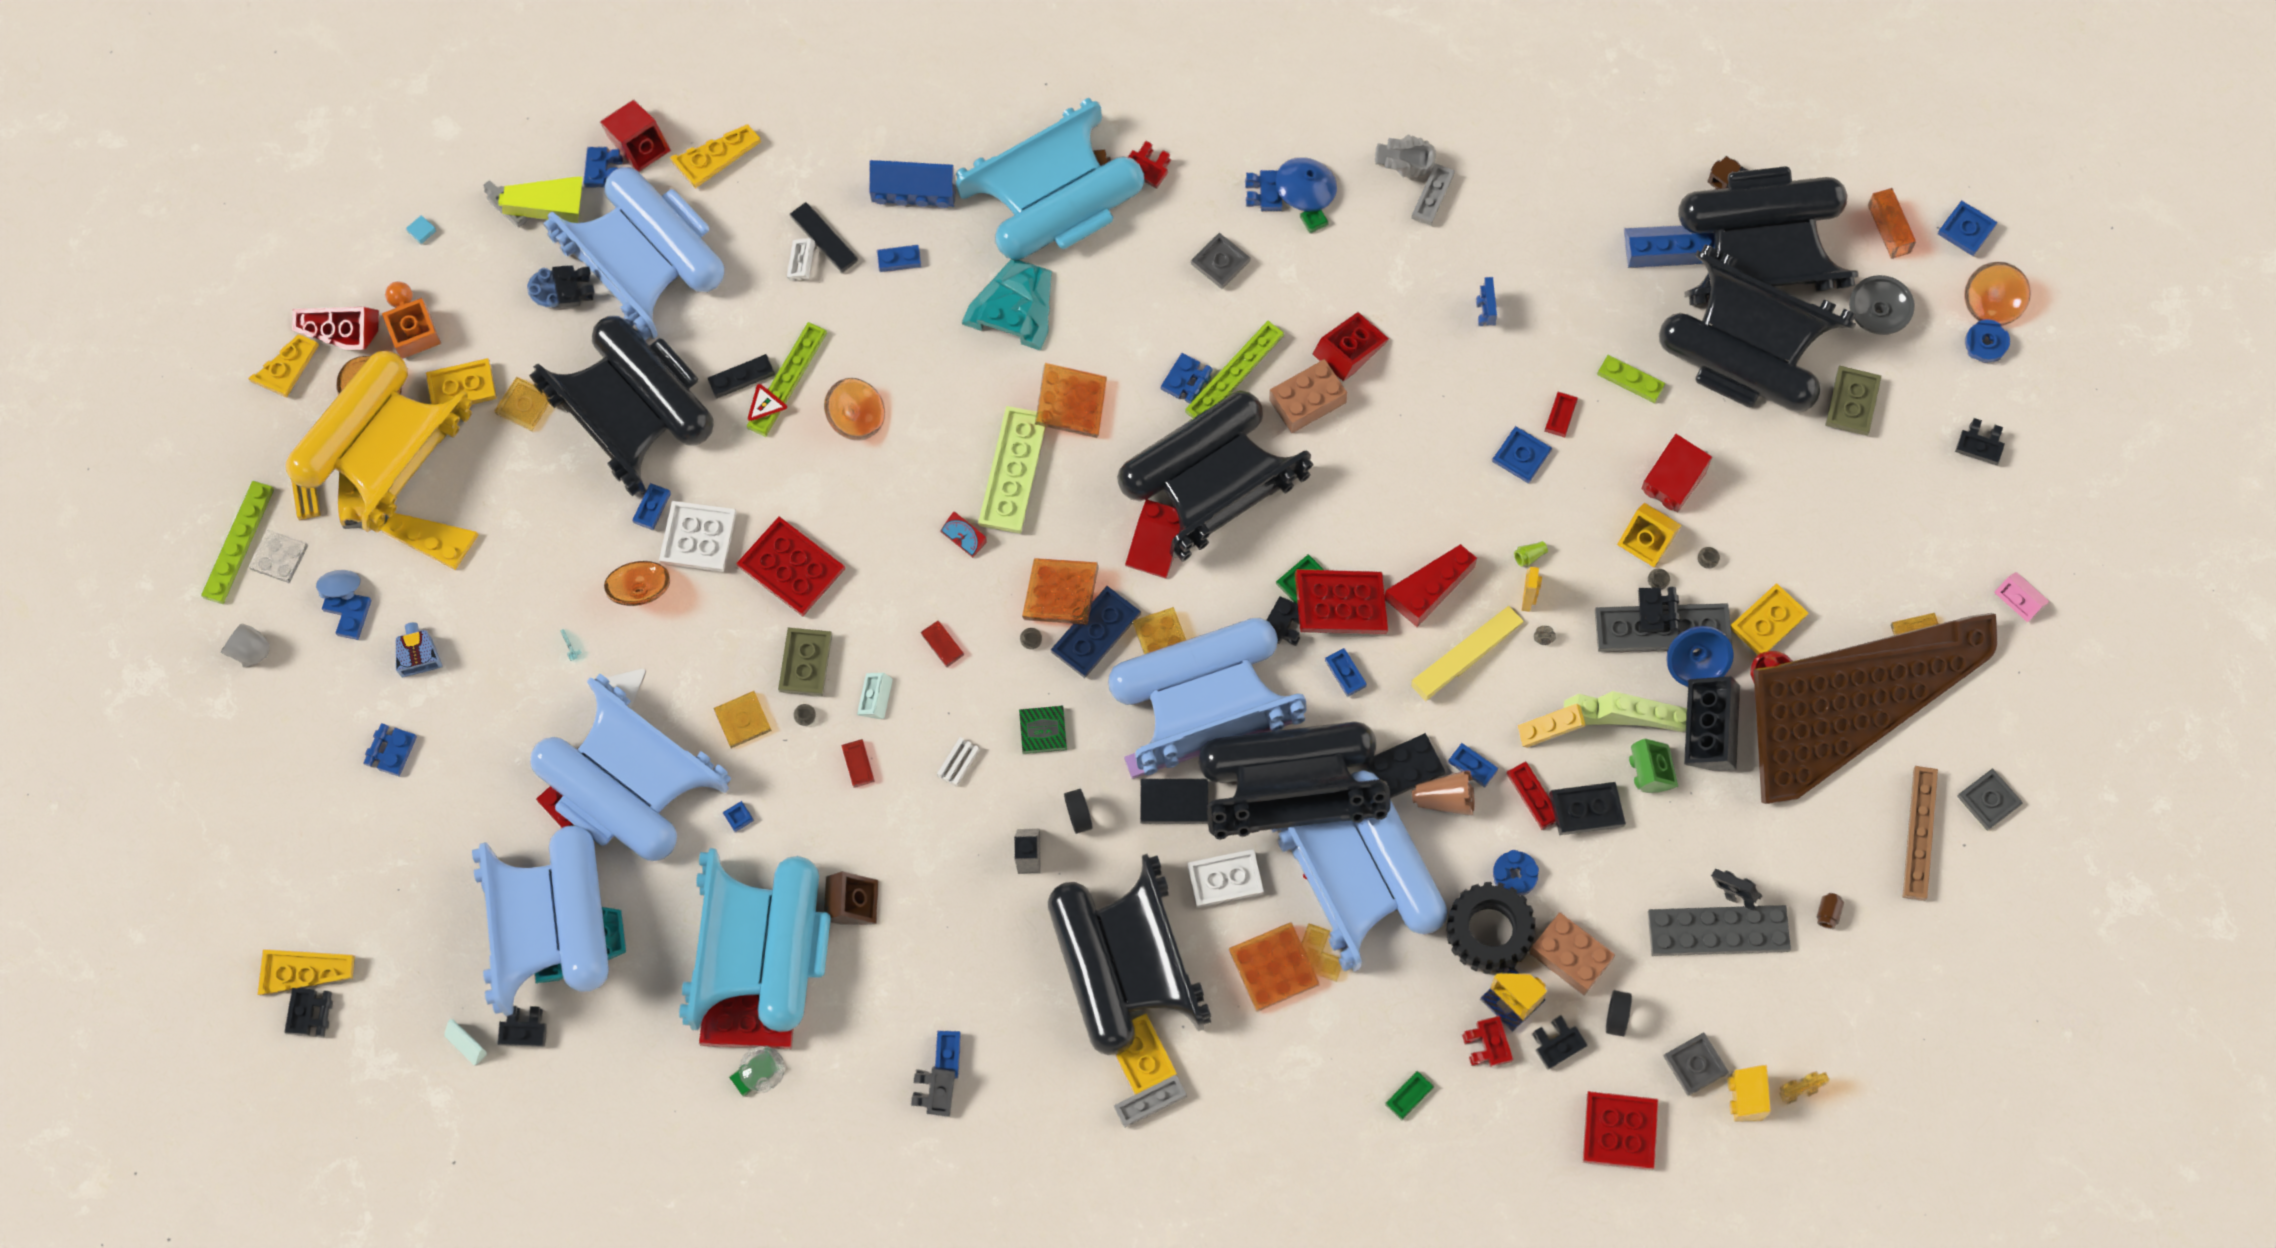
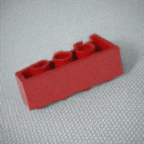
(1429, 586)

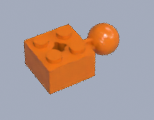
(409, 321)

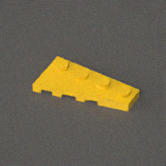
(707, 160)
(437, 540)

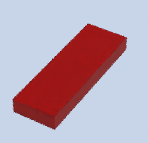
(1532, 794)

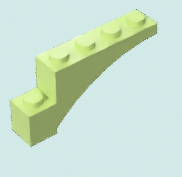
(1629, 710)

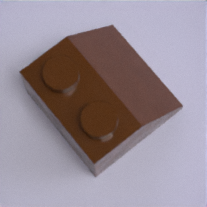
(851, 899)

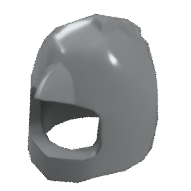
(246, 646)

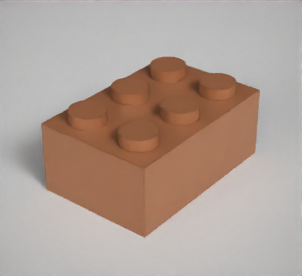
(1308, 396)
(1572, 953)

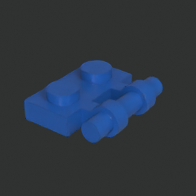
(1180, 376)
(395, 753)

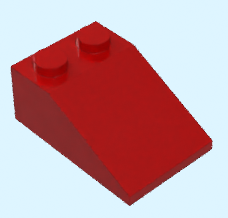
(1350, 345)
(1153, 539)

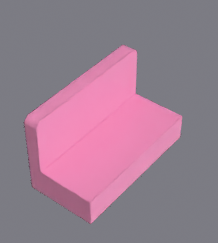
(2021, 596)

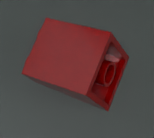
(635, 135)
(1676, 473)

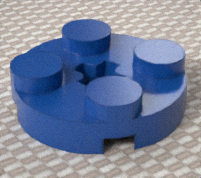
(1978, 349)
(1516, 860)

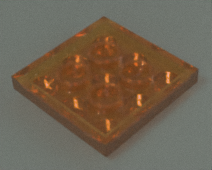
(1070, 400)
(1060, 591)
(1273, 966)

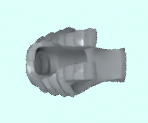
(1408, 156)

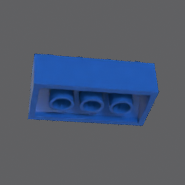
(912, 183)
(1664, 246)

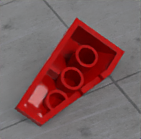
(344, 327)

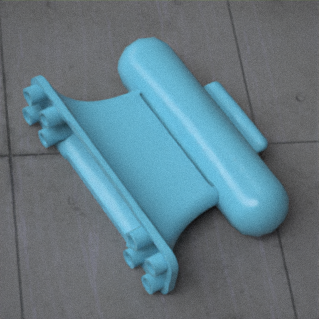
(1053, 185)
(757, 942)

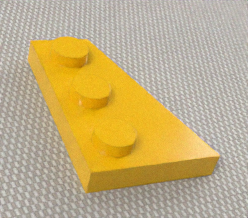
(286, 368)
(1531, 588)

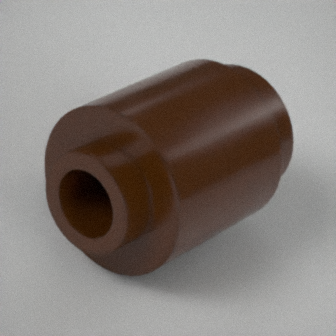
(1830, 910)

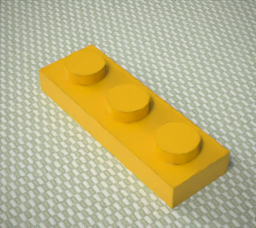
(1551, 725)

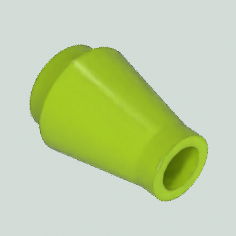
(1527, 554)

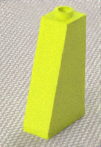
(543, 197)

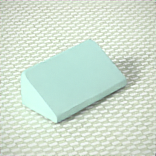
(875, 695)
(464, 1042)

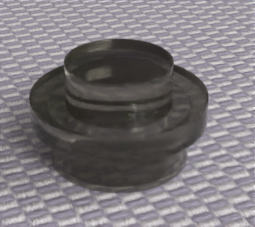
(1708, 557)
(1658, 578)
(1544, 635)
(1031, 638)
(804, 714)

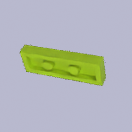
(1631, 379)

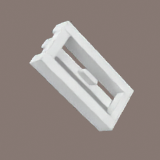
(804, 259)
(967, 745)

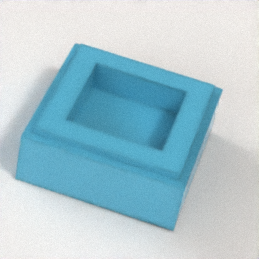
(421, 229)

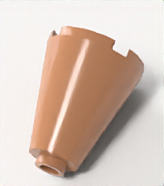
(1447, 794)

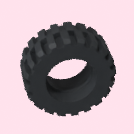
(1493, 898)

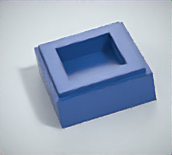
(738, 816)

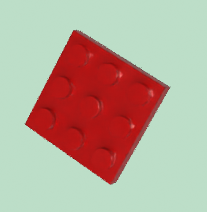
(1620, 1130)

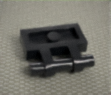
(1651, 611)
(301, 1011)

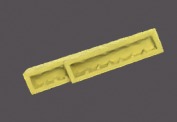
(1466, 653)

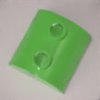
(1653, 766)

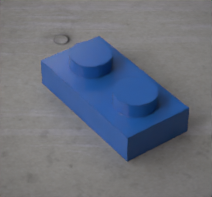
(899, 258)
(651, 506)
(1345, 672)
(1480, 768)
(948, 1050)

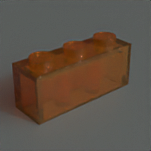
(1891, 223)

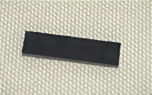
(824, 237)

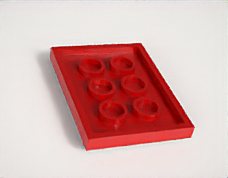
(790, 566)
(1341, 602)
(737, 1024)

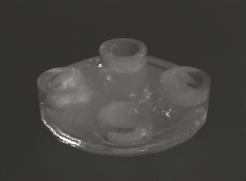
(762, 1068)

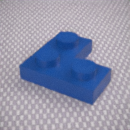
(352, 612)

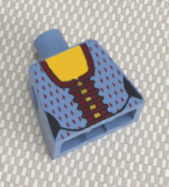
(415, 652)

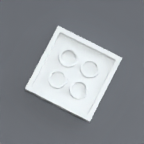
(697, 536)

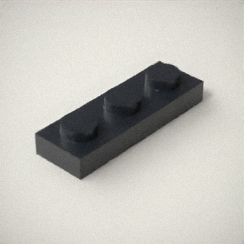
(741, 376)

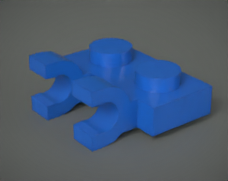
(597, 164)
(1269, 197)
(1487, 296)

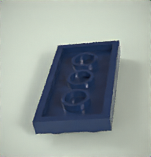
(1085, 644)

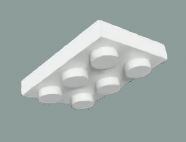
(1225, 878)

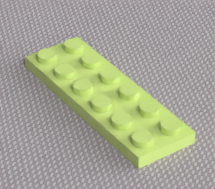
(1012, 471)

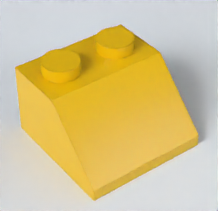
(1649, 534)
(1519, 992)
(1749, 1094)

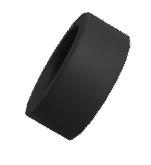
(1078, 811)
(1618, 1013)

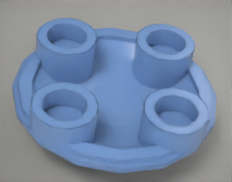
(542, 288)
(338, 584)

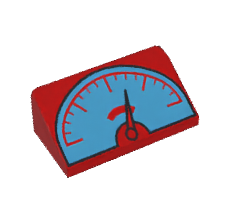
(963, 534)

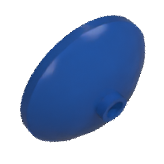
(1306, 184)
(1711, 660)

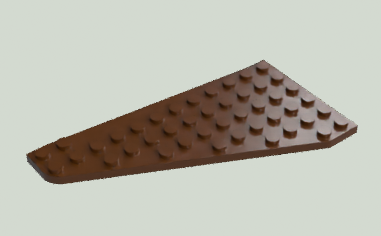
(1841, 702)

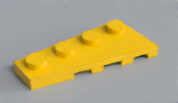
(295, 969)

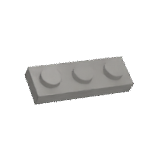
(1433, 194)
(1150, 1101)

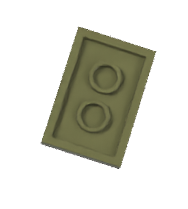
(1853, 400)
(805, 661)

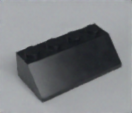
(1712, 723)

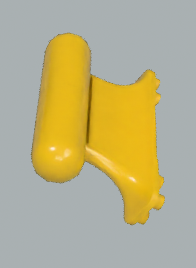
(375, 436)

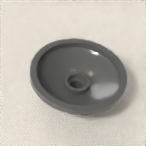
(1886, 295)

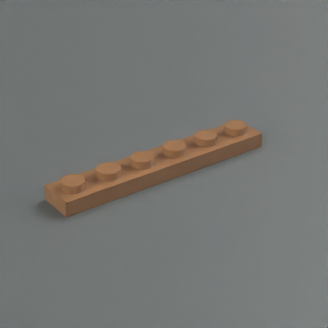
(1920, 833)

